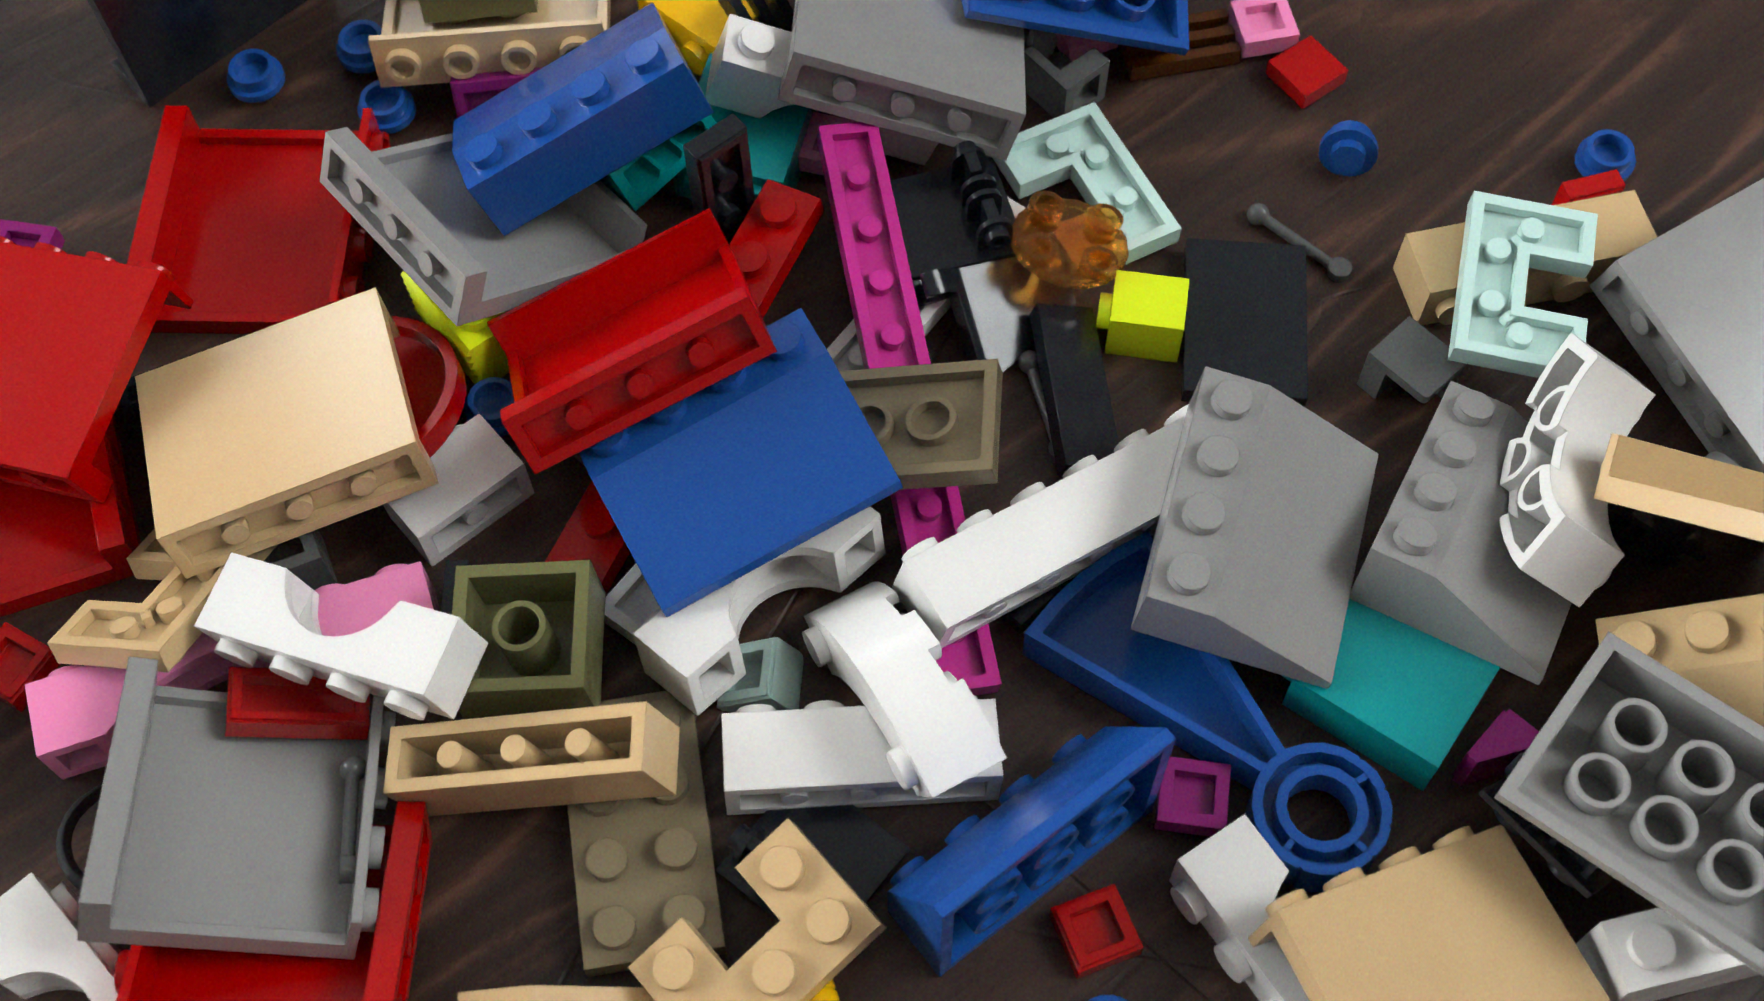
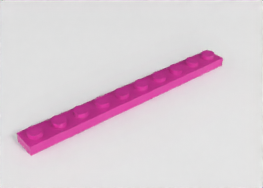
(893, 336)

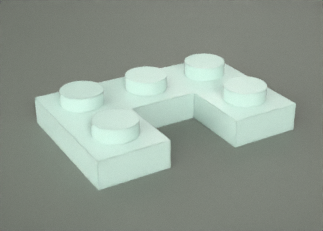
(1102, 169)
(1498, 248)

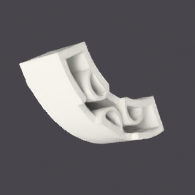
(1554, 469)
(892, 667)

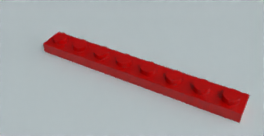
(766, 252)

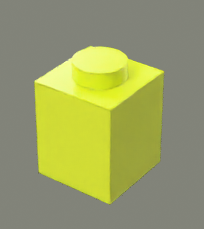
(1144, 315)

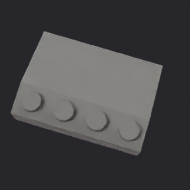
(1257, 531)
(1443, 546)
(1655, 793)

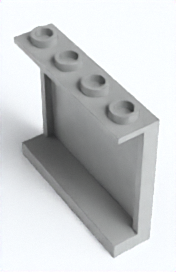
(909, 69)
(445, 241)
(1698, 320)
(227, 835)

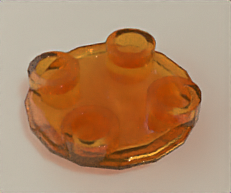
(1070, 241)

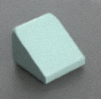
(770, 678)

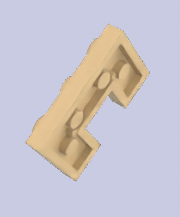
(155, 629)
(816, 937)

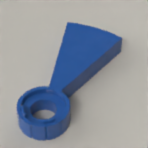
(1210, 712)

